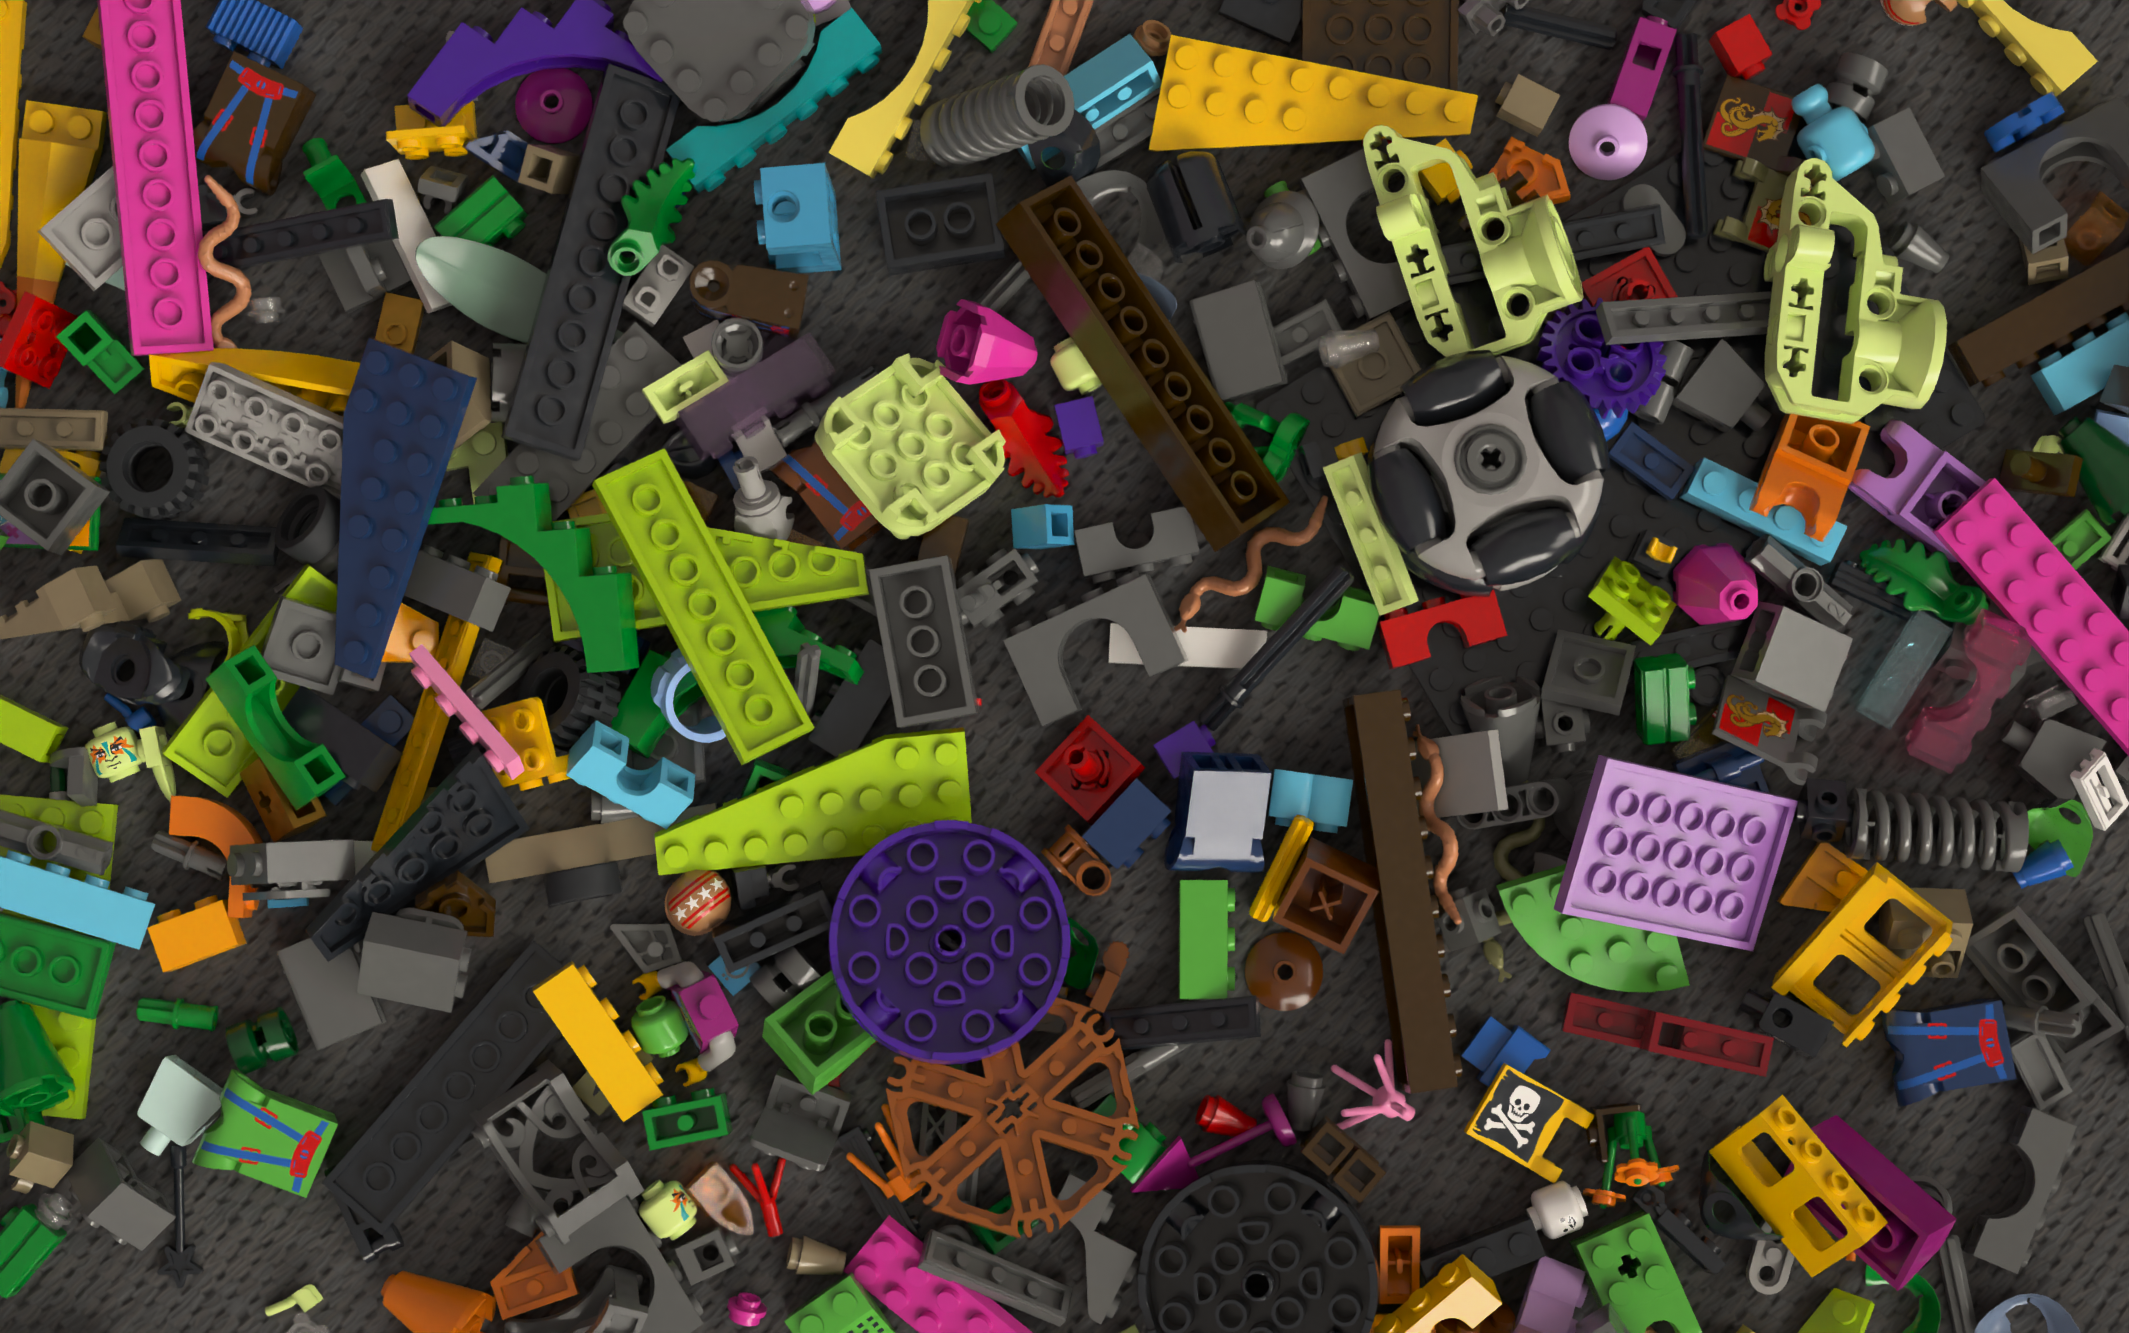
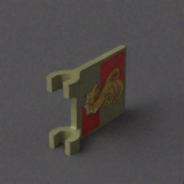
(1764, 208)

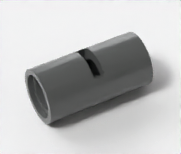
(1676, 364)

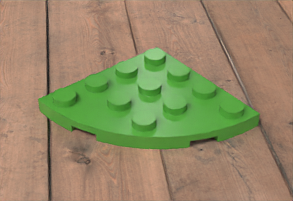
(1587, 948)

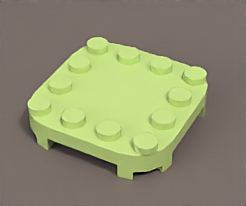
(910, 447)

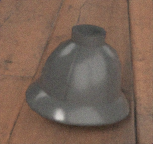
(1283, 229)

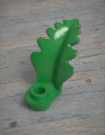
(651, 215)
(1924, 581)

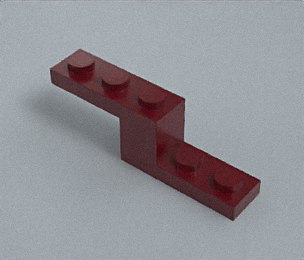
(1667, 1034)

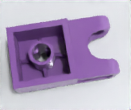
(1917, 485)

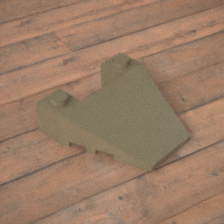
(87, 601)

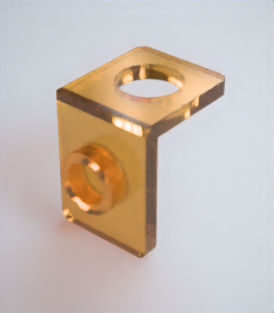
(2095, 229)

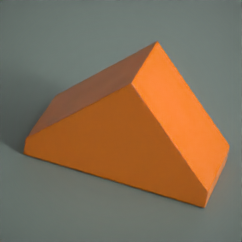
(1398, 1262)

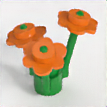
(1630, 1132)

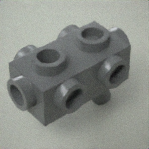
(987, 592)

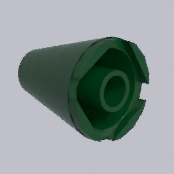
(2104, 465)

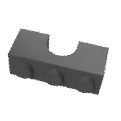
(1104, 555)

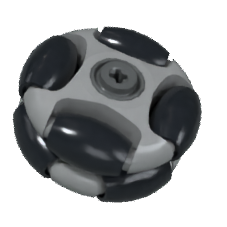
(1496, 446)

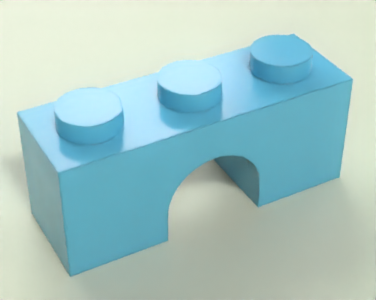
(653, 793)

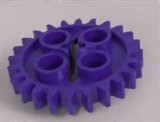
(1637, 368)

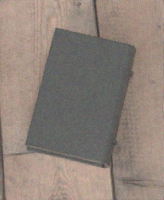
(1238, 341)
(329, 993)

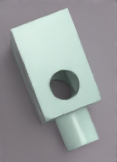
(178, 1105)

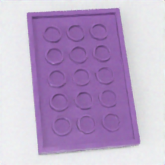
(1675, 854)

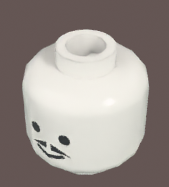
(1557, 1209)

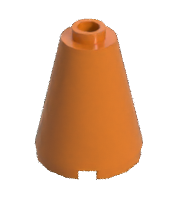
(436, 1305)

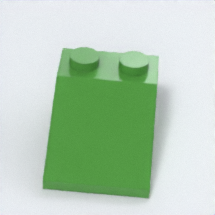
(816, 1034)

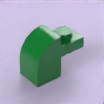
(99, 347)

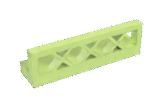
(1373, 546)

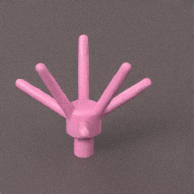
(1385, 1099)

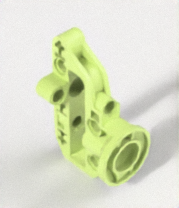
(1526, 260)
(1893, 350)

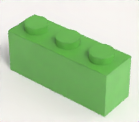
(1205, 939)

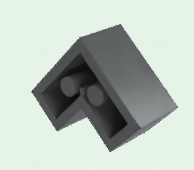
(117, 1197)

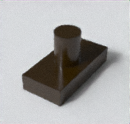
(2040, 472)

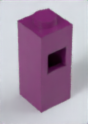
(1642, 65)

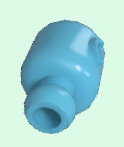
(1832, 134)

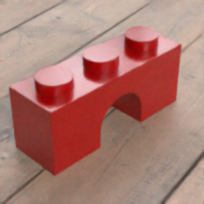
(1406, 634)

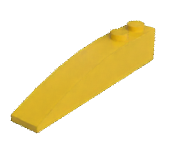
(310, 377)

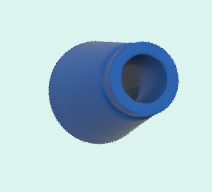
(2044, 864)

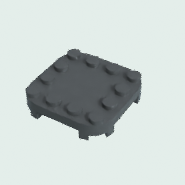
(721, 51)

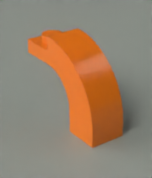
(223, 828)

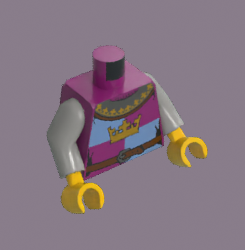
(704, 1011)

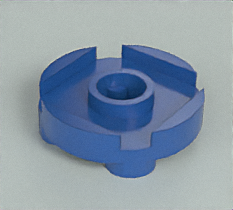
(2023, 122)

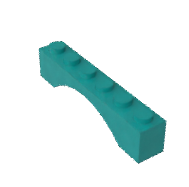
(840, 53)

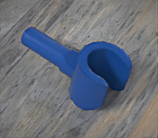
(136, 720)

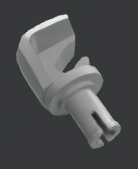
(759, 504)

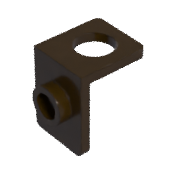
(1595, 1131)

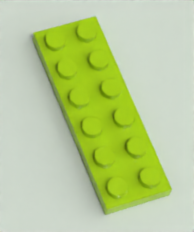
(209, 739)

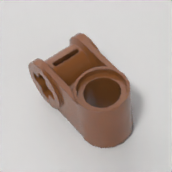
(1076, 860)

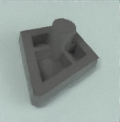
(649, 944)

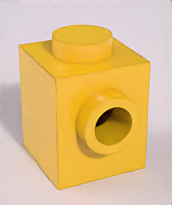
(1440, 180)

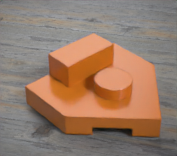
(1541, 171)

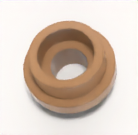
(1153, 37)

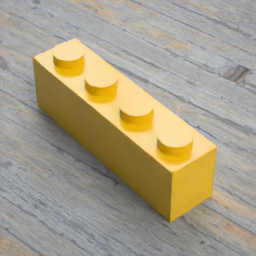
(598, 1041)

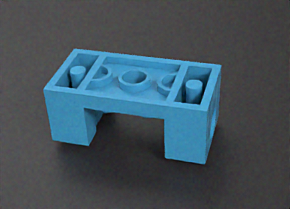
(798, 218)

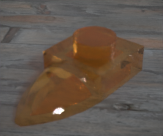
(721, 1199)

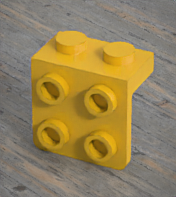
(528, 733)

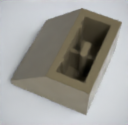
(474, 364)
(1905, 931)

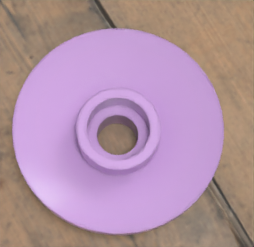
(1609, 124)

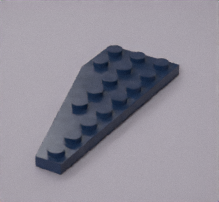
(393, 464)

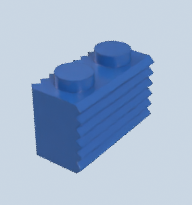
(256, 29)

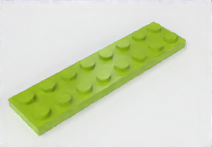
(703, 606)

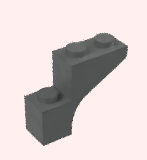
(1107, 1258)

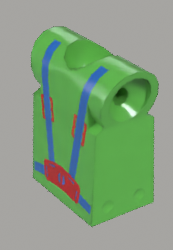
(266, 1136)

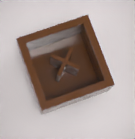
(1327, 895)

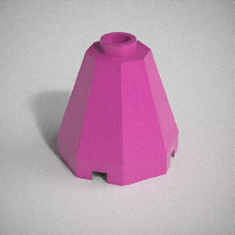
(983, 346)
(1715, 585)

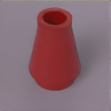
(1222, 1117)

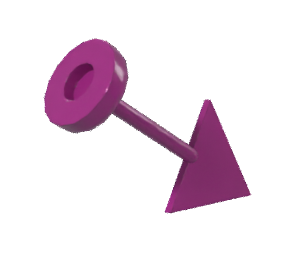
(1176, 1169)

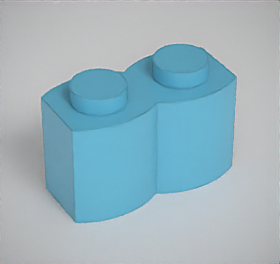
(1311, 795)

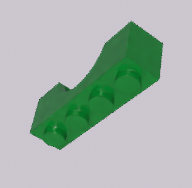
(249, 695)

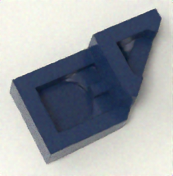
(500, 151)

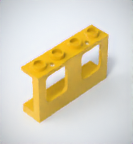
(1845, 935)
(1783, 1199)

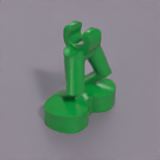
(1286, 436)

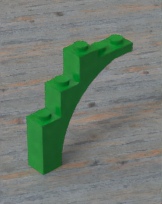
(596, 595)
(643, 720)

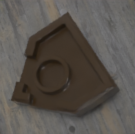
(463, 900)

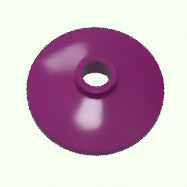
(564, 120)

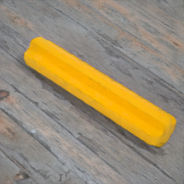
(1281, 868)

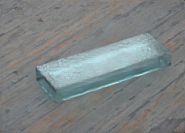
(1903, 669)

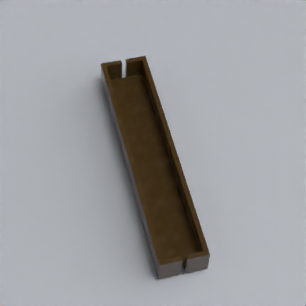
(1403, 906)

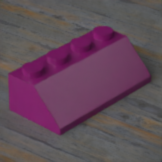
(1914, 1219)

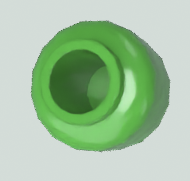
(659, 1026)

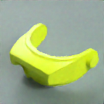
(233, 623)

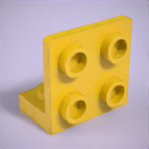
(418, 136)

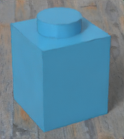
(1042, 526)

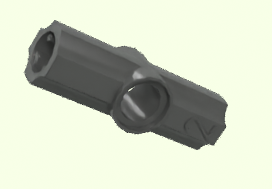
(1783, 569)
(71, 849)

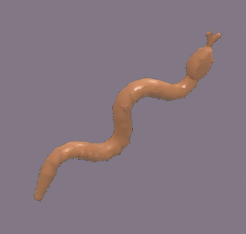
(222, 270)
(1191, 602)
(1430, 752)

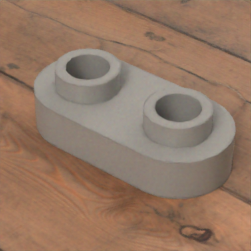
(1773, 1255)

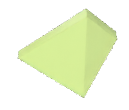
(684, 386)

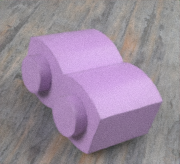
(1551, 1298)

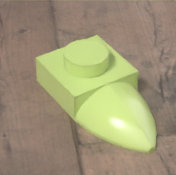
(149, 751)

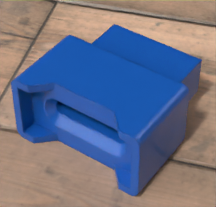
(1498, 1045)

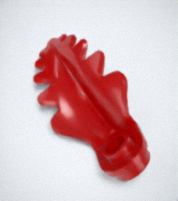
(1025, 438)

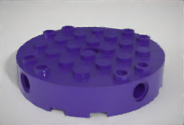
(935, 1000)

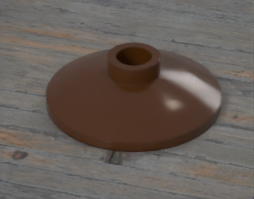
(1263, 965)

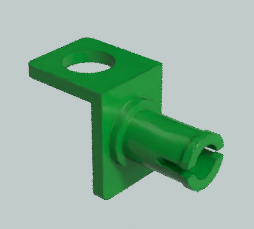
(329, 175)

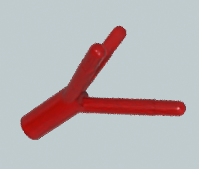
(766, 1200)

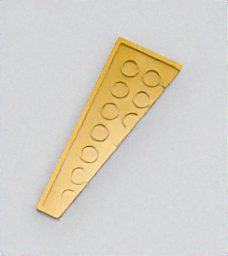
(1253, 98)

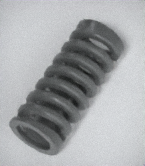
(997, 117)
(2012, 842)

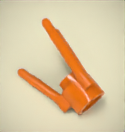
(897, 1185)

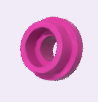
(746, 1309)

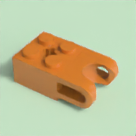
(1810, 470)

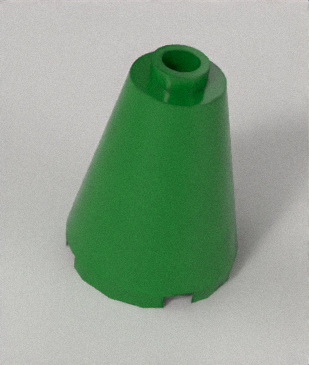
(29, 1063)

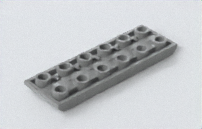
(269, 427)

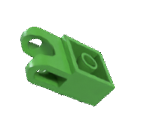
(1648, 1289)

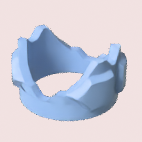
(662, 692)

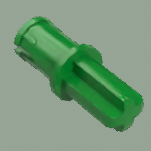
(177, 1013)

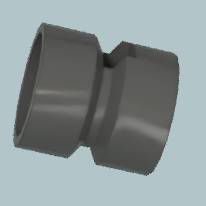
(1856, 83)
(737, 346)
(794, 966)

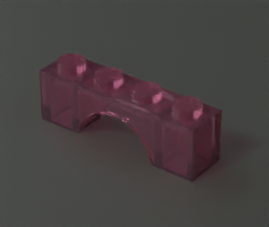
(1945, 733)

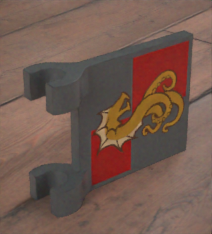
(1767, 727)

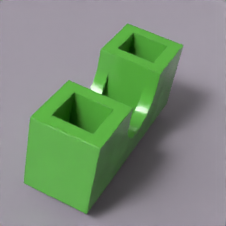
(1347, 622)

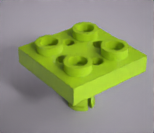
(1630, 602)

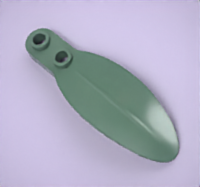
(484, 283)

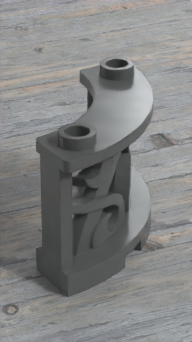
(611, 1172)
(607, 1308)

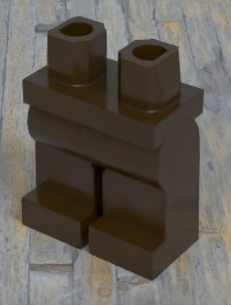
(1343, 1157)

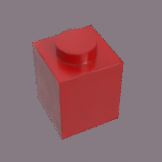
(1741, 48)

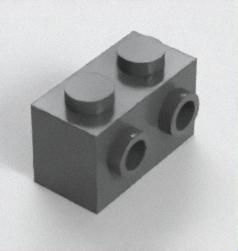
(1902, 157)

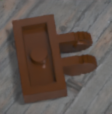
(1103, 985)

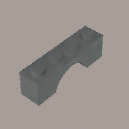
(2006, 1235)

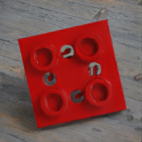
(1639, 271)
(30, 339)
(1080, 761)

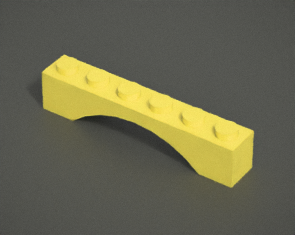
(2048, 54)
(871, 134)

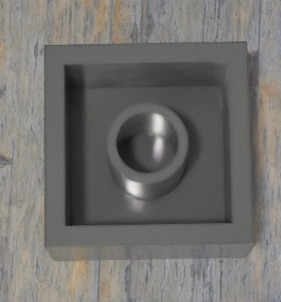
(48, 497)

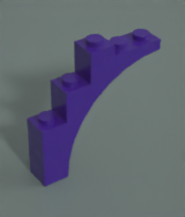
(474, 64)

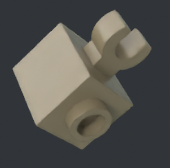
(39, 1156)

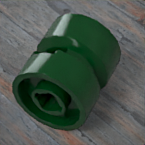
(249, 1046)

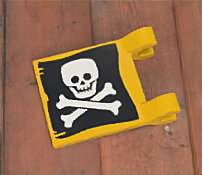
(1522, 1118)

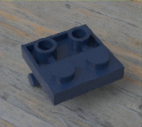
(1725, 764)

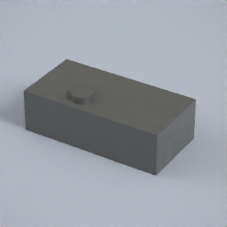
(924, 641)

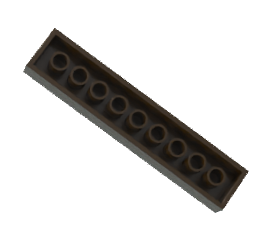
(1142, 362)

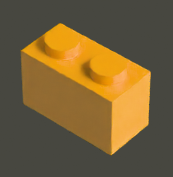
(196, 934)

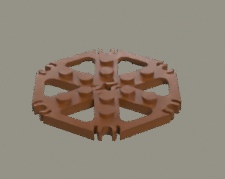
(1021, 1145)

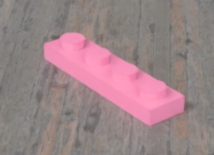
(474, 723)

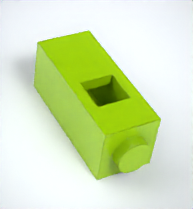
(29, 731)

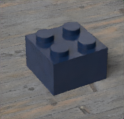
(1127, 824)

